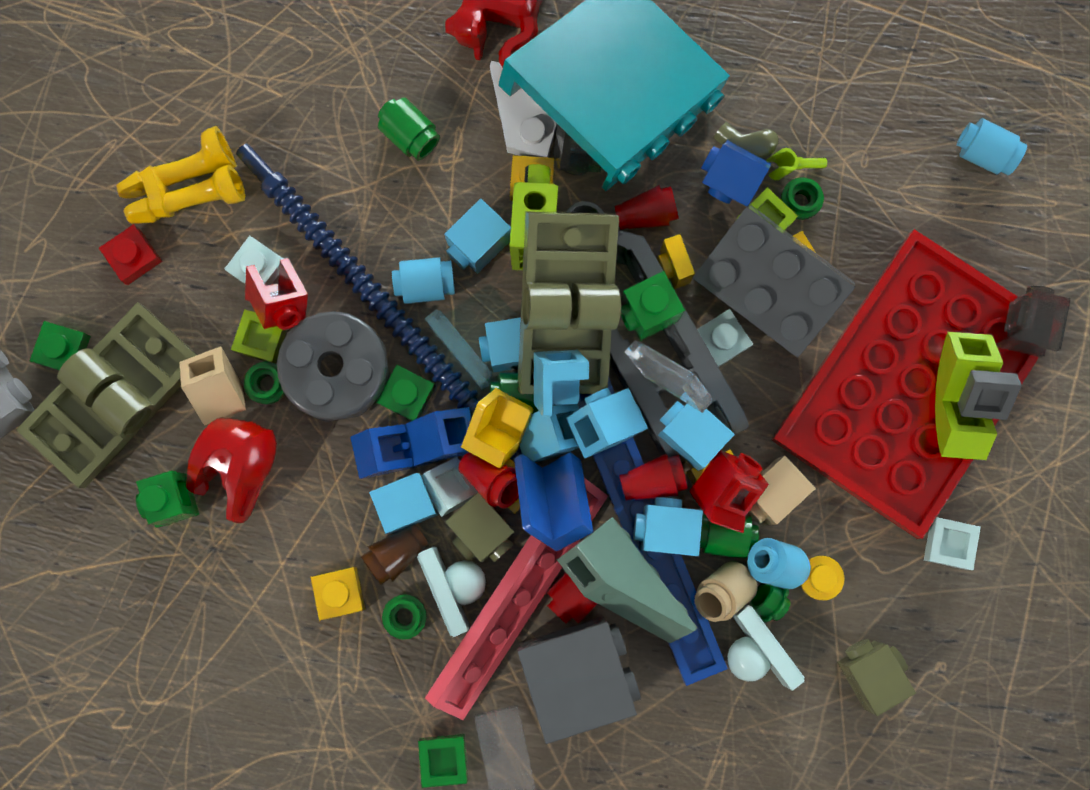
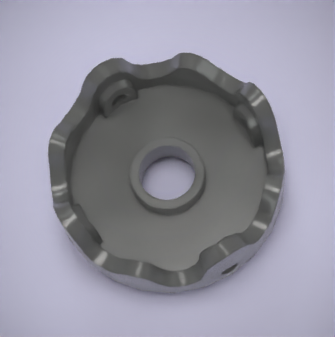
(356, 385)

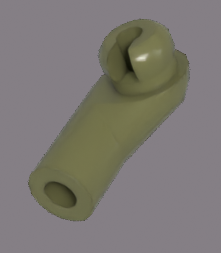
(758, 143)

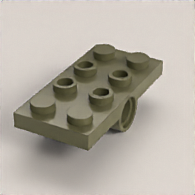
(569, 292)
(107, 395)

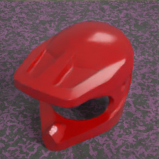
(242, 456)

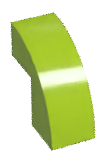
(957, 434)

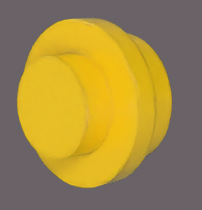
(825, 578)

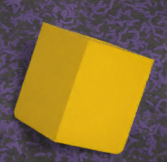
(497, 427)

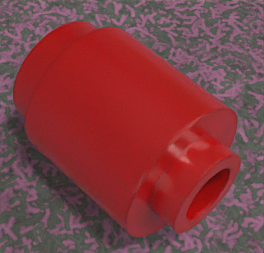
(569, 601)

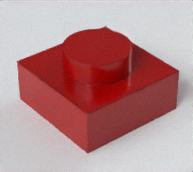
(130, 254)

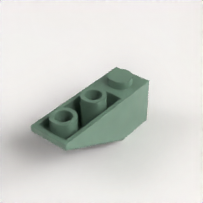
(620, 579)

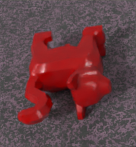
(470, 29)

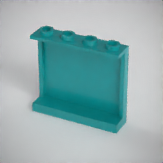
(617, 81)

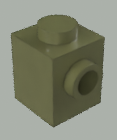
(480, 530)
(876, 675)

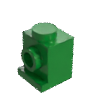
(165, 499)

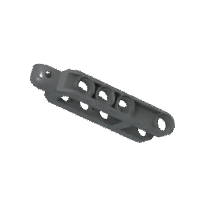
(684, 338)

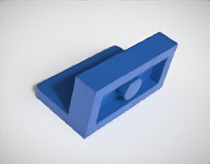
(553, 500)

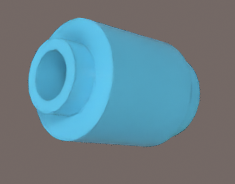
(991, 147)
(423, 280)
(778, 564)

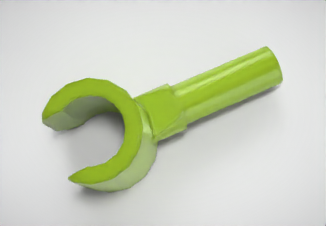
(788, 162)

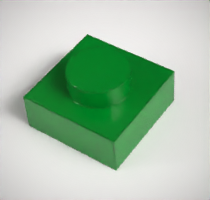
(57, 345)
(406, 393)
(443, 760)

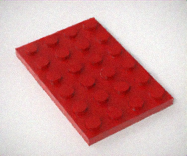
(873, 398)

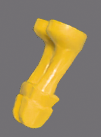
(154, 182)

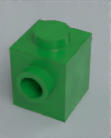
(650, 306)

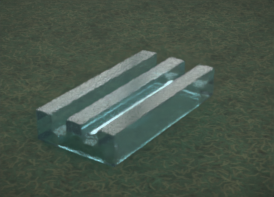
(460, 349)

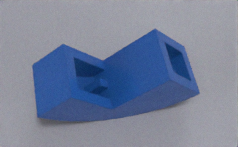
(412, 444)

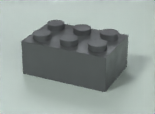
(774, 280)

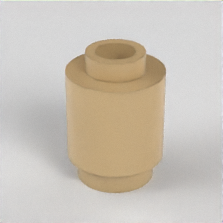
(725, 592)

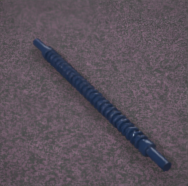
(276, 187)

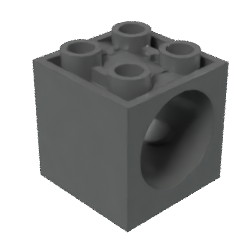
(578, 678)

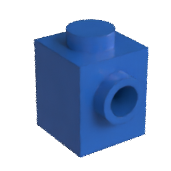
(734, 173)

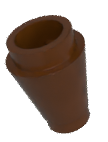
(394, 553)

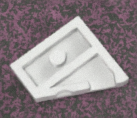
(524, 123)

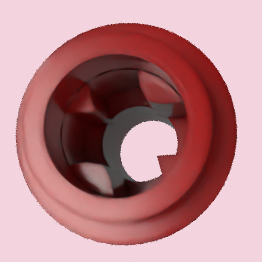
(648, 209)
(654, 479)
(494, 484)

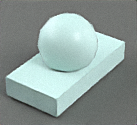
(451, 588)
(760, 651)

